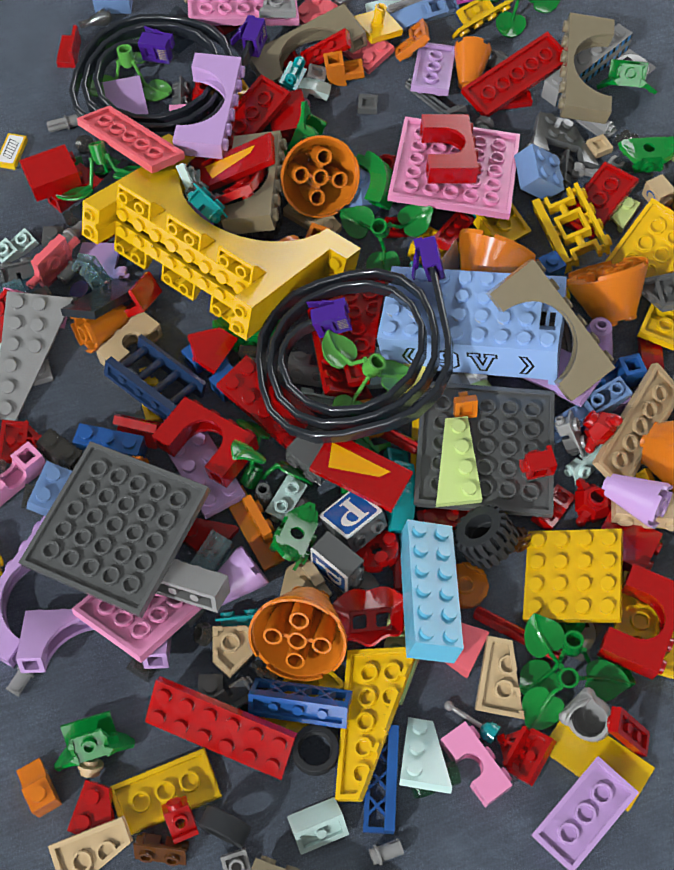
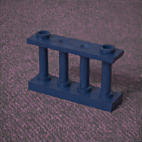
(143, 392)

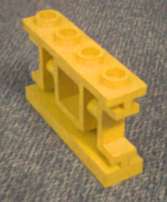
(556, 233)

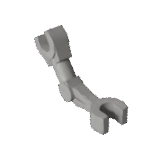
(580, 170)

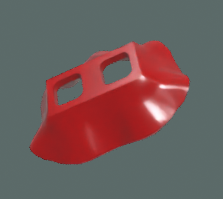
(371, 603)

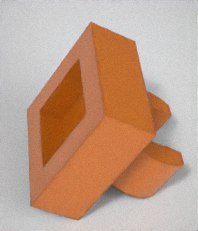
(465, 405)

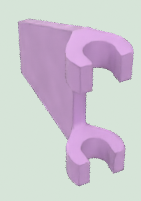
(107, 257)

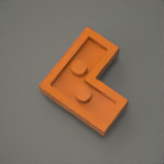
(417, 38)

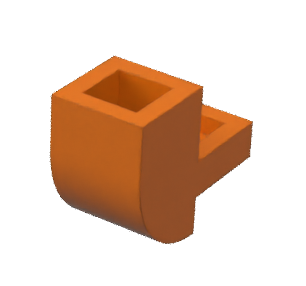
(340, 71)

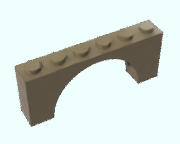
(277, 51)
(577, 98)
(260, 210)
(587, 360)

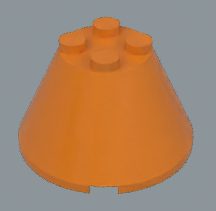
(319, 176)
(489, 253)
(610, 288)
(659, 451)
(299, 635)

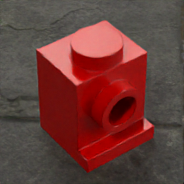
(538, 463)
(179, 819)

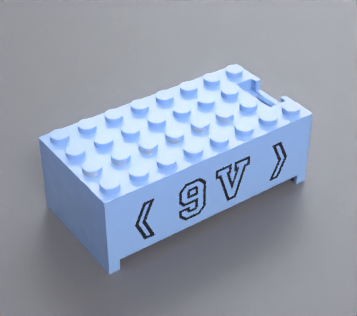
(482, 336)

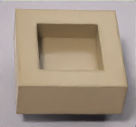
(599, 146)

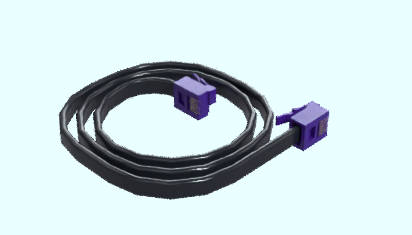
(155, 45)
(382, 412)

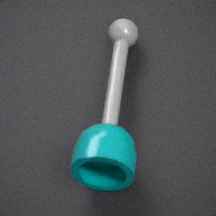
(488, 730)

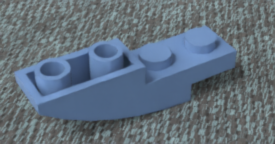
(425, 9)
(601, 400)

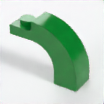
(380, 179)

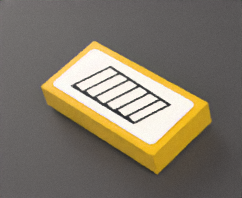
(12, 150)

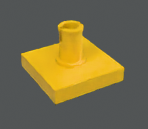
(379, 24)

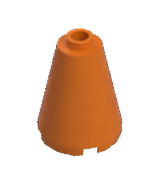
(470, 59)
(96, 332)

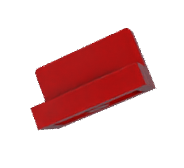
(69, 49)
(143, 294)
(137, 426)

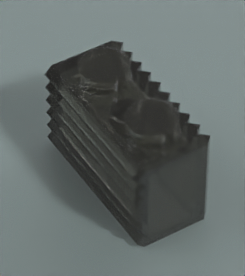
(58, 450)

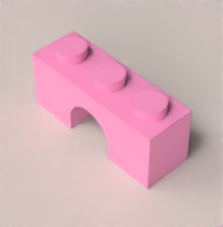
(25, 467)
(465, 743)

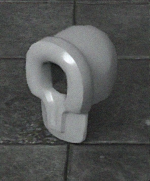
(586, 716)

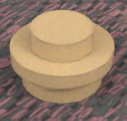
(91, 768)

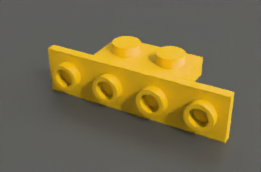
(476, 13)

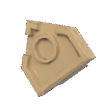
(305, 576)
(231, 648)

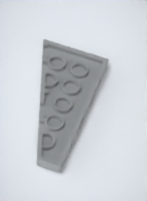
(27, 337)

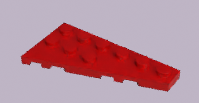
(365, 320)
(334, 379)

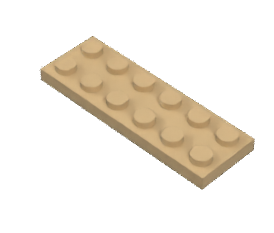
(649, 404)

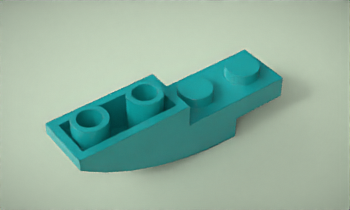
(405, 506)

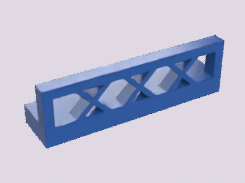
(299, 705)
(390, 788)

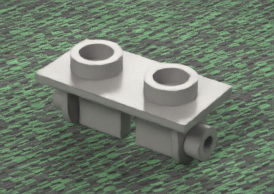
(597, 128)
(571, 426)

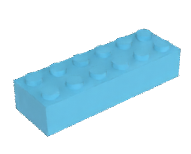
(430, 592)

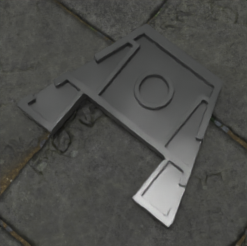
(562, 134)

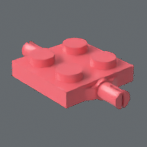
(52, 261)

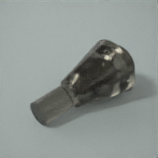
(100, 18)

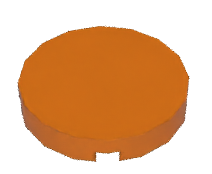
(471, 585)

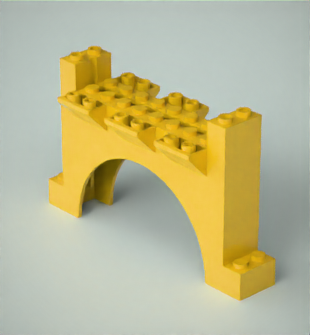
(238, 272)

